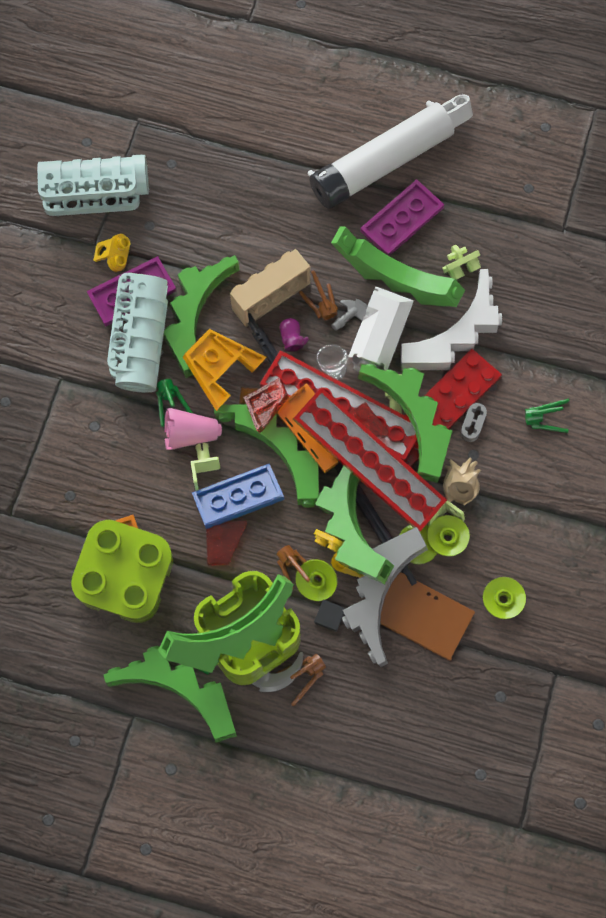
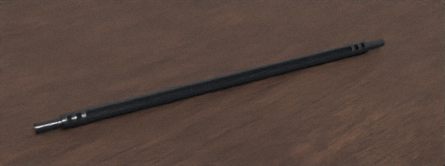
(361, 498)

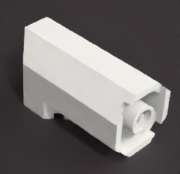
(380, 330)

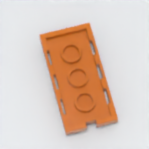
(289, 410)

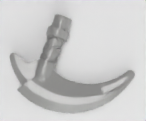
(354, 308)
(280, 680)

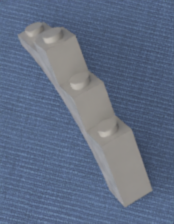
(367, 613)

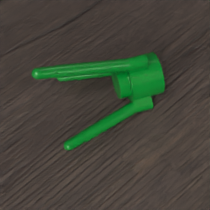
(167, 391)
(535, 415)

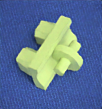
(470, 260)

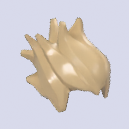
(461, 482)

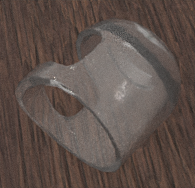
(332, 361)

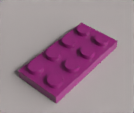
(402, 218)
(104, 295)

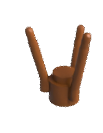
(327, 309)
(289, 557)
(311, 665)

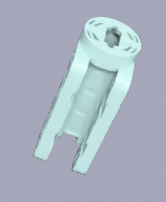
(92, 181)
(143, 332)

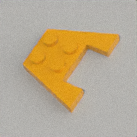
(212, 358)

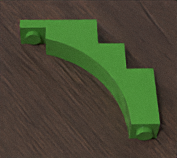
(376, 265)
(284, 443)

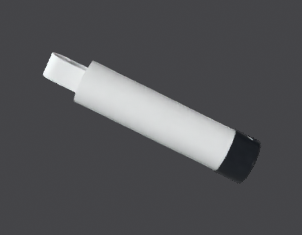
(389, 151)

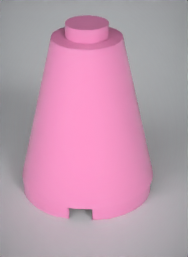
(189, 429)

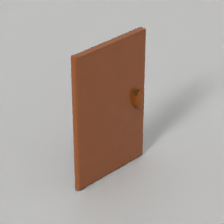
(424, 617)

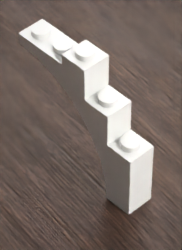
(438, 351)

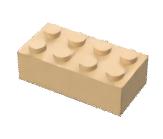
(270, 287)

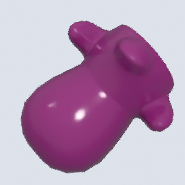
(291, 335)

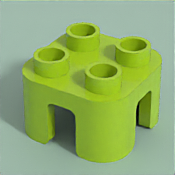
(122, 570)
(262, 658)

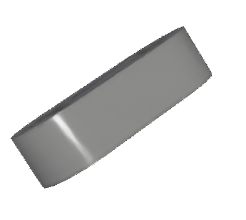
(470, 421)

